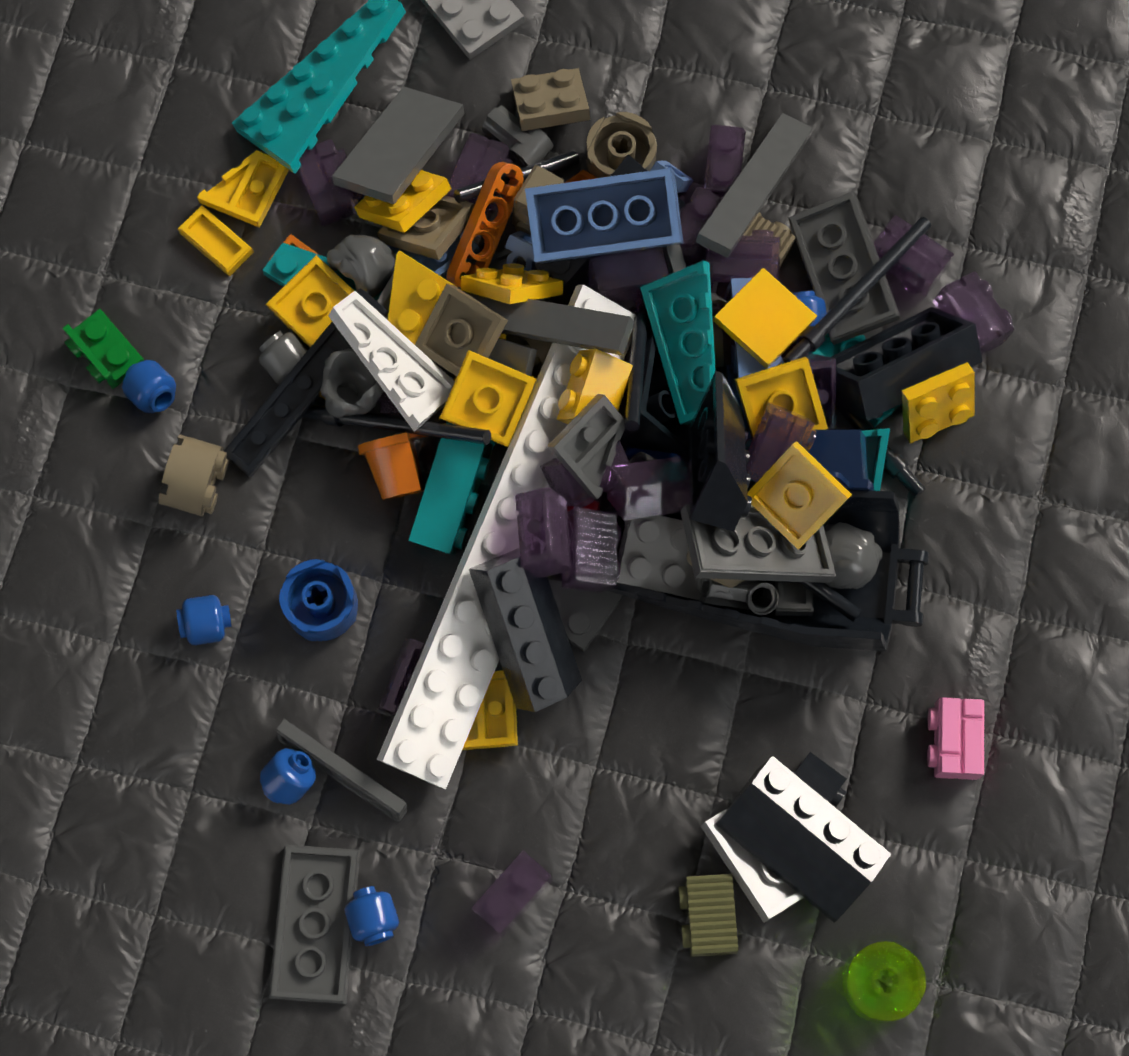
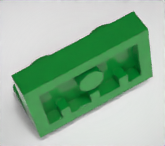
(103, 347)

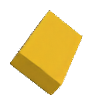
(215, 240)

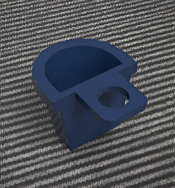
(843, 457)

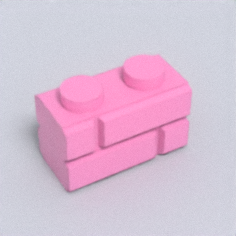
(957, 738)

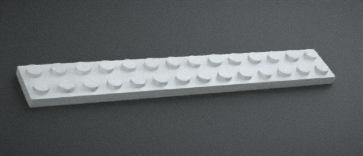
(460, 648)

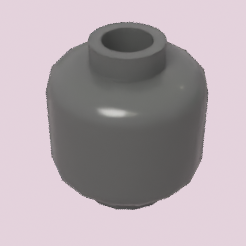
(281, 354)

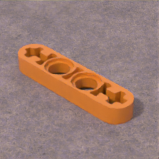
(481, 226)

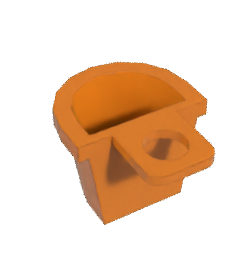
(394, 464)

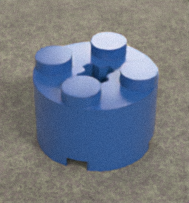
(338, 594)

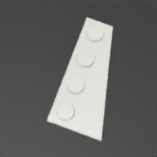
(399, 367)

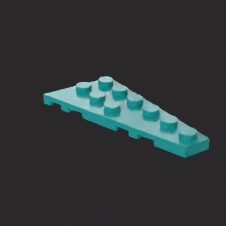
(315, 89)

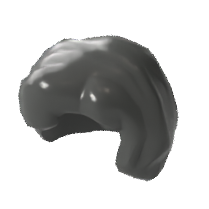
(365, 261)
(348, 385)
(852, 554)

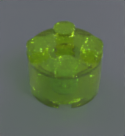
(895, 964)

